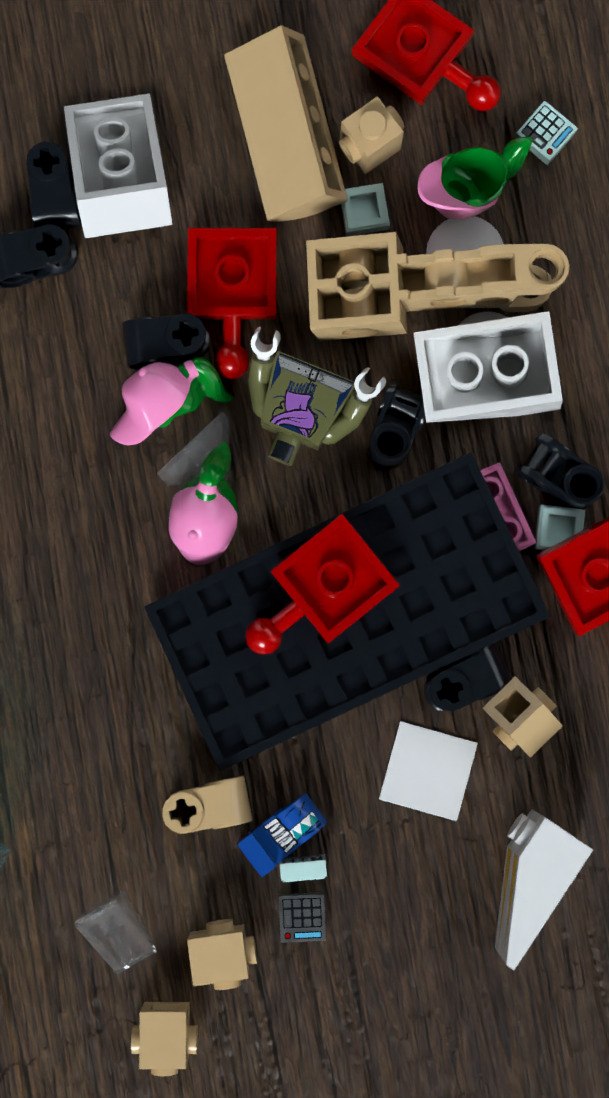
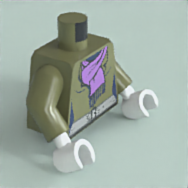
(303, 400)

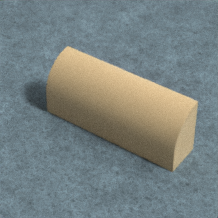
(285, 126)

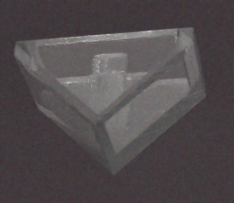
(189, 460)
(116, 932)

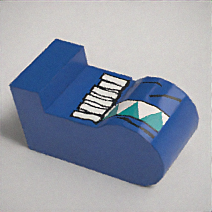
(281, 833)

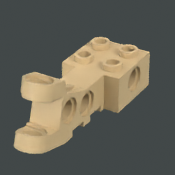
(368, 284)

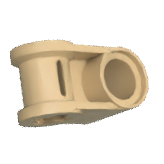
(216, 804)

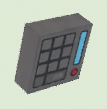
(302, 917)

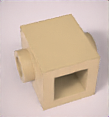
(371, 135)
(523, 717)
(221, 954)
(164, 1037)

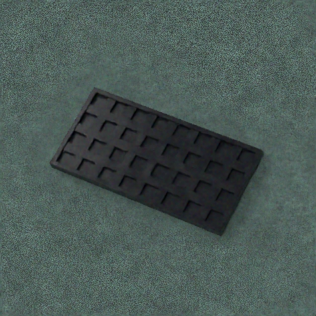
(454, 597)

